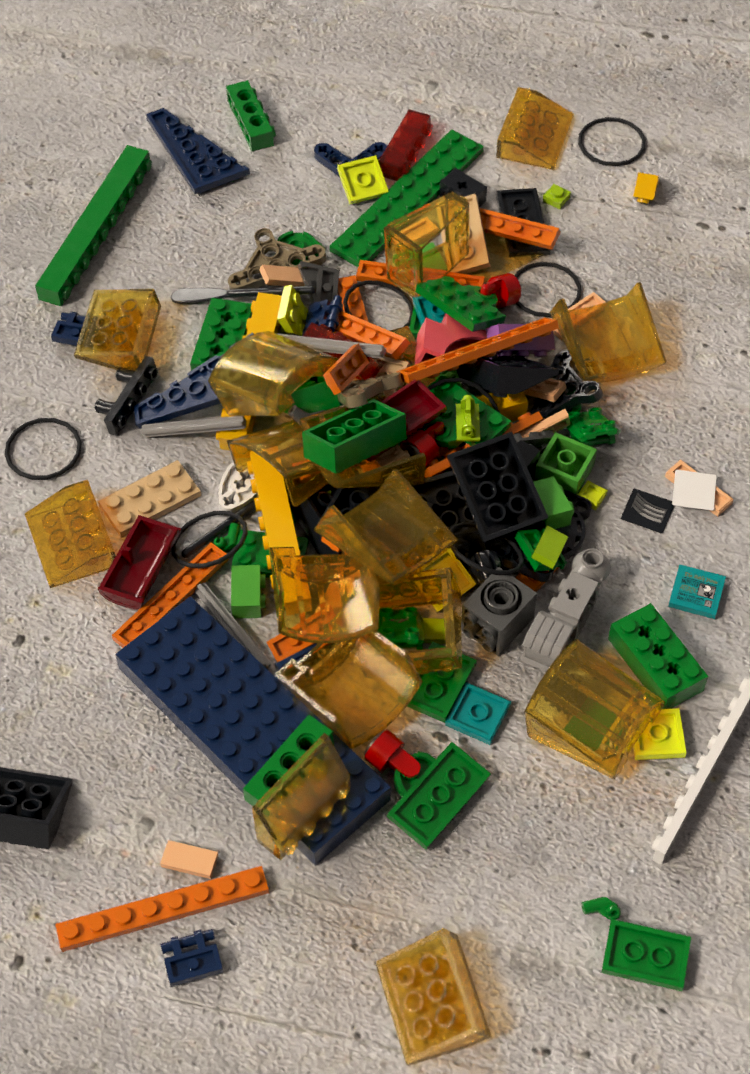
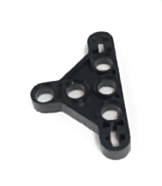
(565, 364)

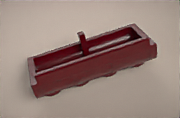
(419, 406)
(138, 562)

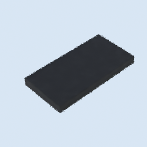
(524, 205)

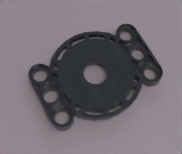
(568, 550)

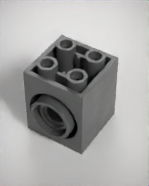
(498, 612)

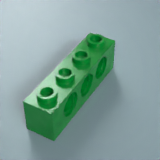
(250, 115)
(288, 754)

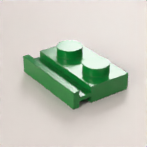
(528, 542)

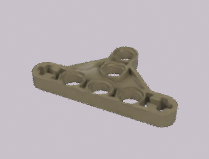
(284, 256)
(361, 390)

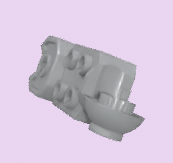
(568, 612)

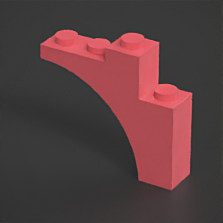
(443, 337)

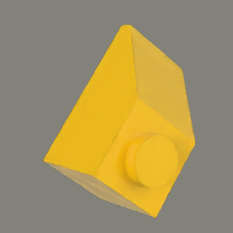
(646, 187)

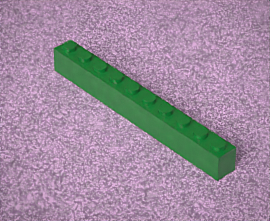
(93, 226)

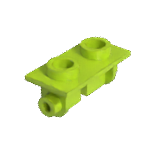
(467, 420)

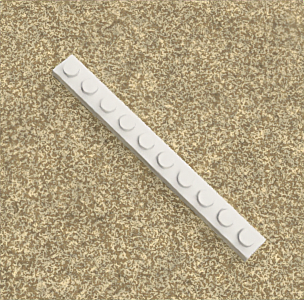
(705, 765)

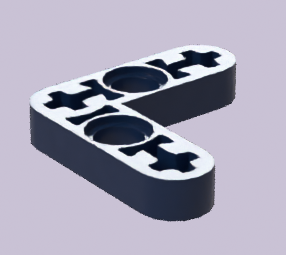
(333, 155)

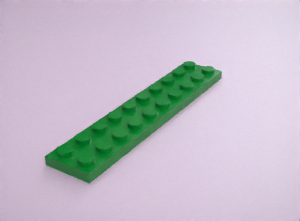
(417, 188)

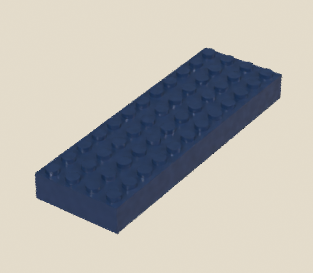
(238, 712)

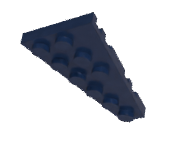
(194, 155)
(181, 398)

